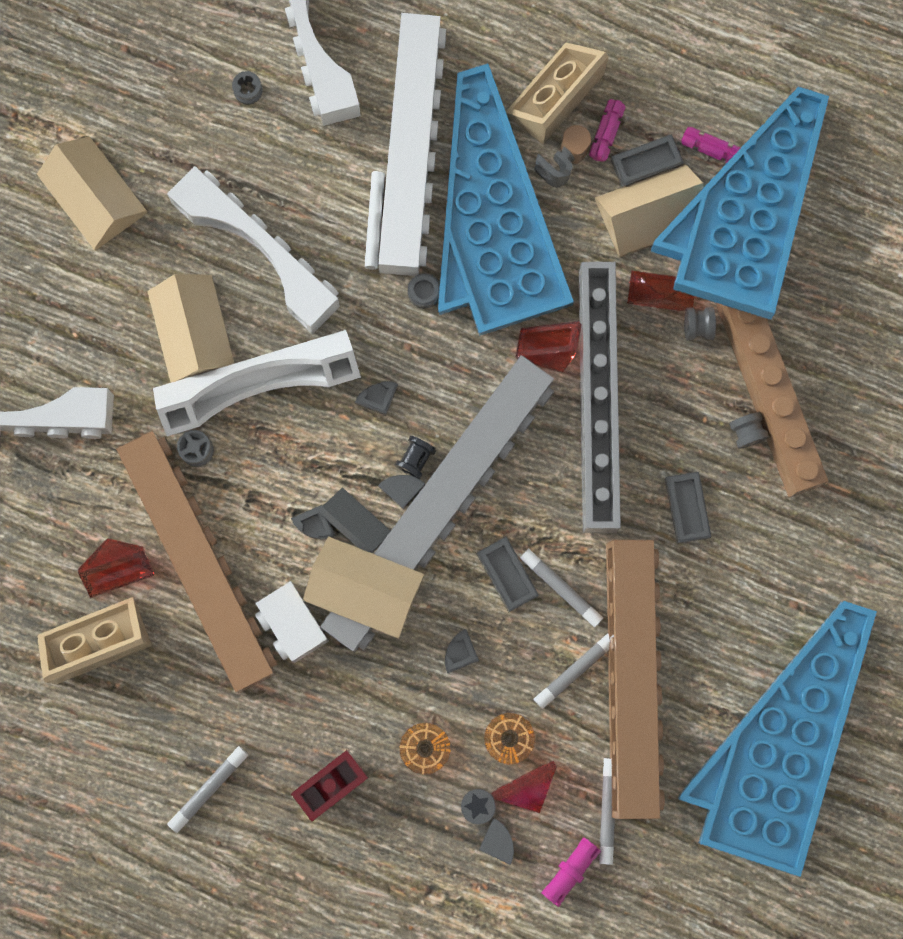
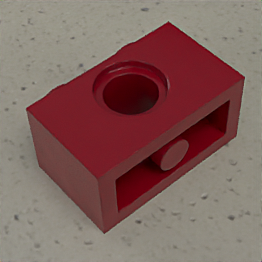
(330, 785)

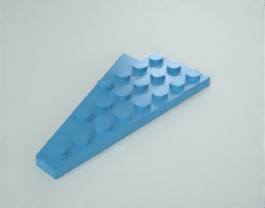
(745, 219)
(494, 231)
(776, 763)

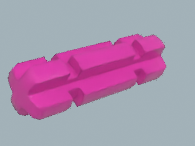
(607, 130)
(708, 144)

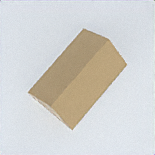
(557, 90)
(90, 190)
(646, 208)
(190, 325)
(362, 587)
(92, 641)

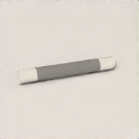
(561, 588)
(573, 672)
(207, 789)
(607, 821)

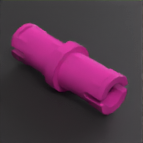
(571, 872)

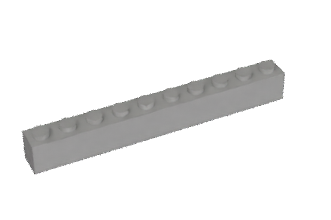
(455, 481)

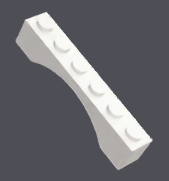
(332, 85)
(206, 205)
(312, 363)
(77, 411)

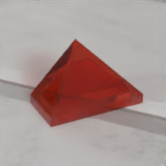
(657, 292)
(550, 345)
(114, 566)
(529, 789)

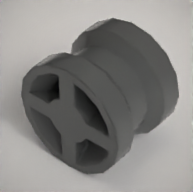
(699, 323)
(749, 430)
(191, 443)

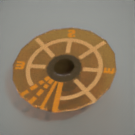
(509, 738)
(425, 748)

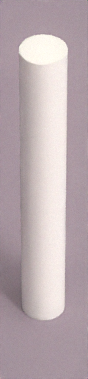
(374, 220)

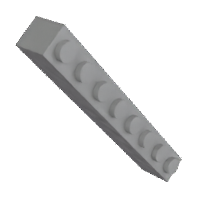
(599, 398)

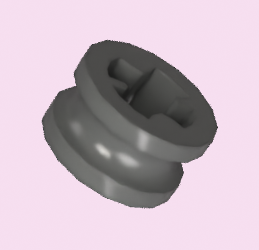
(244, 77)

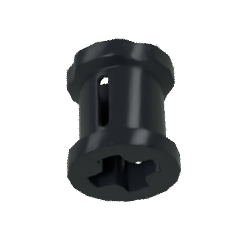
(415, 457)

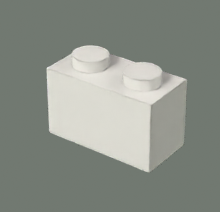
(291, 623)

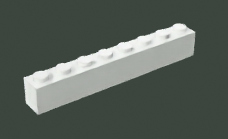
(410, 145)

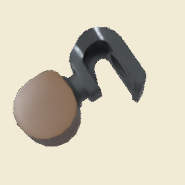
(573, 150)

